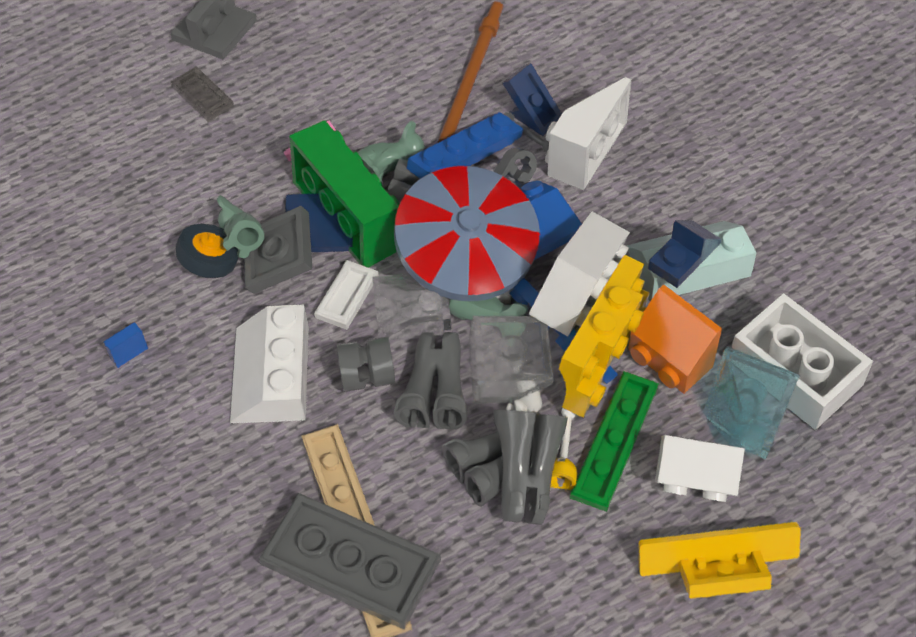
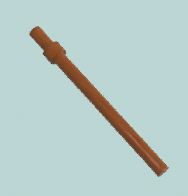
(487, 30)

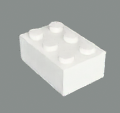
(580, 274)
(799, 342)

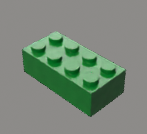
(345, 187)

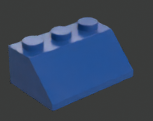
(554, 215)

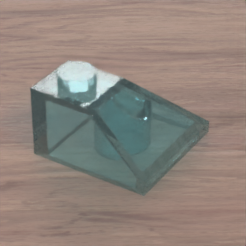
(749, 401)

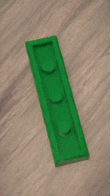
(614, 441)

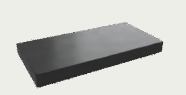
(351, 560)

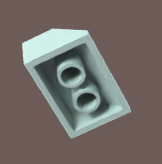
(727, 263)

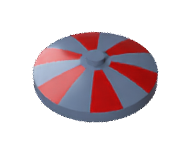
(466, 233)

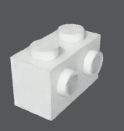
(699, 466)

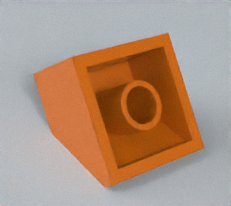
(675, 340)

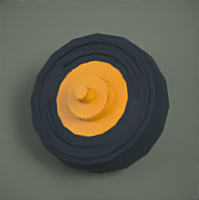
(202, 251)

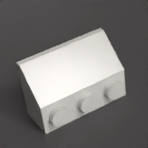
(271, 366)

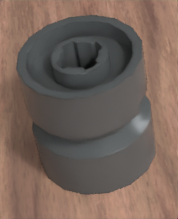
(379, 368)

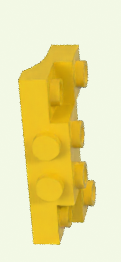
(603, 336)

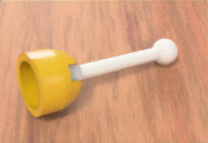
(563, 466)

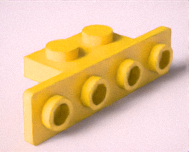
(721, 559)

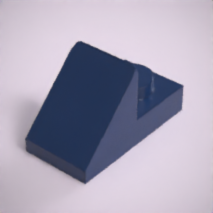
(532, 99)
(683, 252)

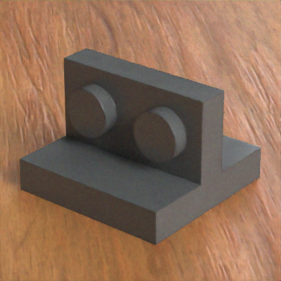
(214, 27)

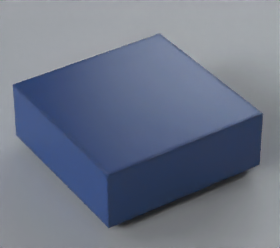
(125, 344)

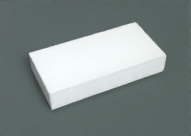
(346, 295)

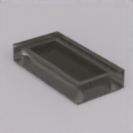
(202, 94)

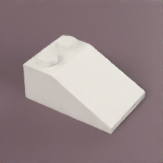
(586, 134)

